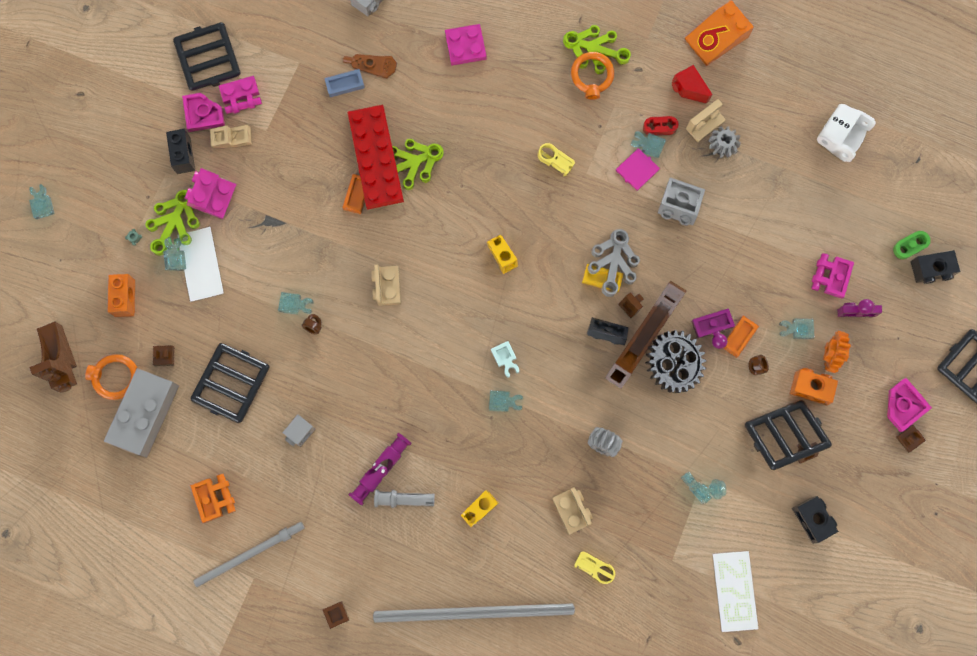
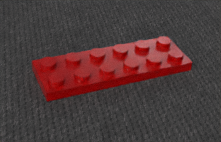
(375, 157)

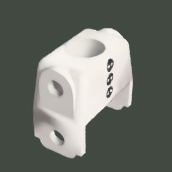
(845, 132)

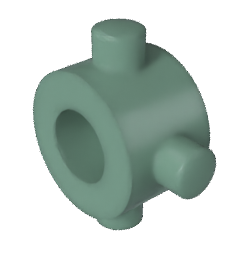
(133, 237)

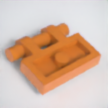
(207, 501)

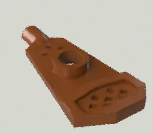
(376, 68)

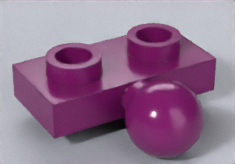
(865, 308)
(714, 324)

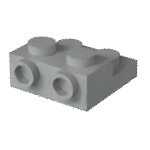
(681, 202)

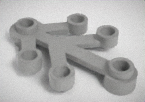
(615, 260)

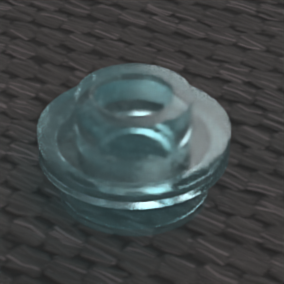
(717, 489)

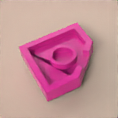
(202, 113)
(905, 405)

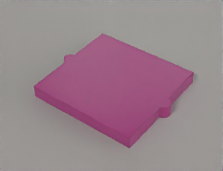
(637, 169)

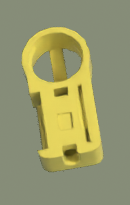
(559, 161)
(592, 565)

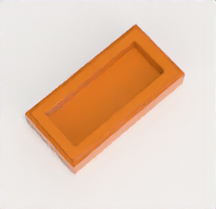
(355, 197)
(740, 336)

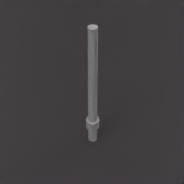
(284, 535)

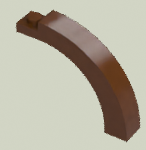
(645, 334)

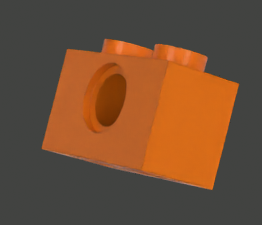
(121, 295)
(802, 387)

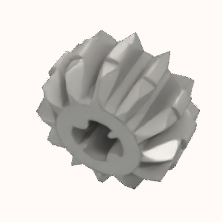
(727, 137)
(605, 442)

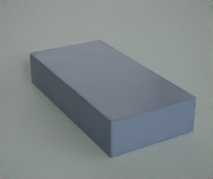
(344, 83)

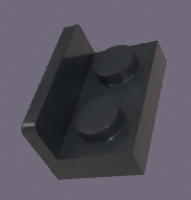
(607, 331)

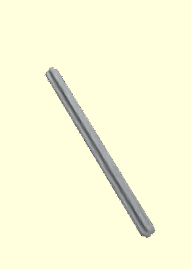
(473, 612)

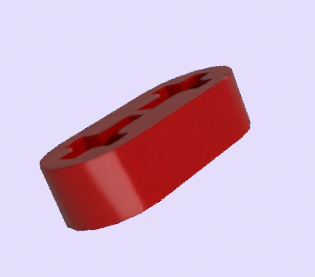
(660, 125)

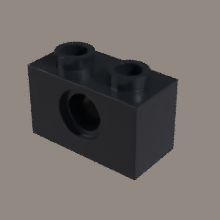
(180, 151)
(944, 261)
(805, 513)

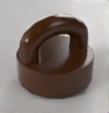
(312, 326)
(758, 363)

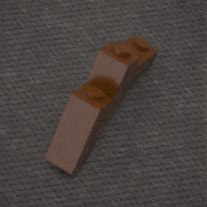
(56, 358)

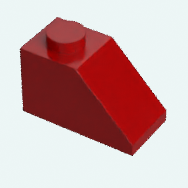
(691, 85)

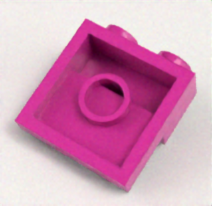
(210, 193)

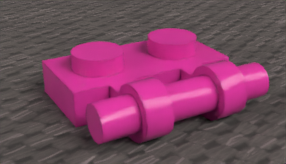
(240, 90)
(838, 278)

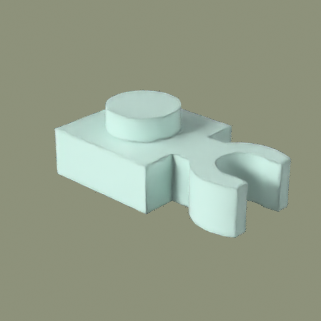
(504, 356)

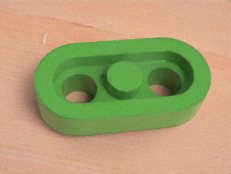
(910, 245)

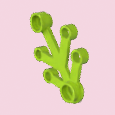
(594, 46)
(414, 161)
(172, 220)

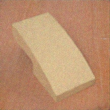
(230, 137)

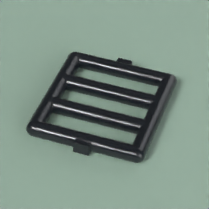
(188, 71)
(957, 379)
(245, 400)
(789, 456)

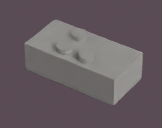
(141, 413)

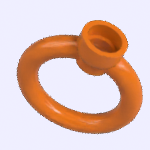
(592, 91)
(94, 374)

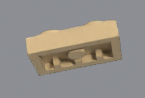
(706, 121)
(387, 285)
(572, 510)

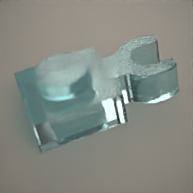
(651, 145)
(42, 204)
(173, 257)
(292, 303)
(800, 328)
(501, 401)
(699, 490)

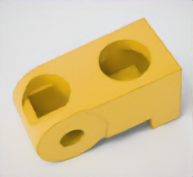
(502, 254)
(479, 508)

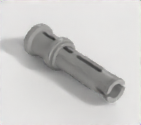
(393, 499)

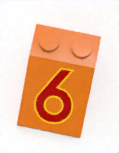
(719, 33)

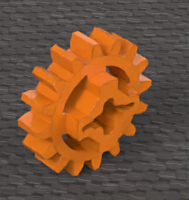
(836, 351)

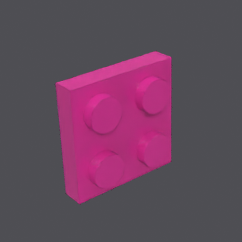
(465, 44)

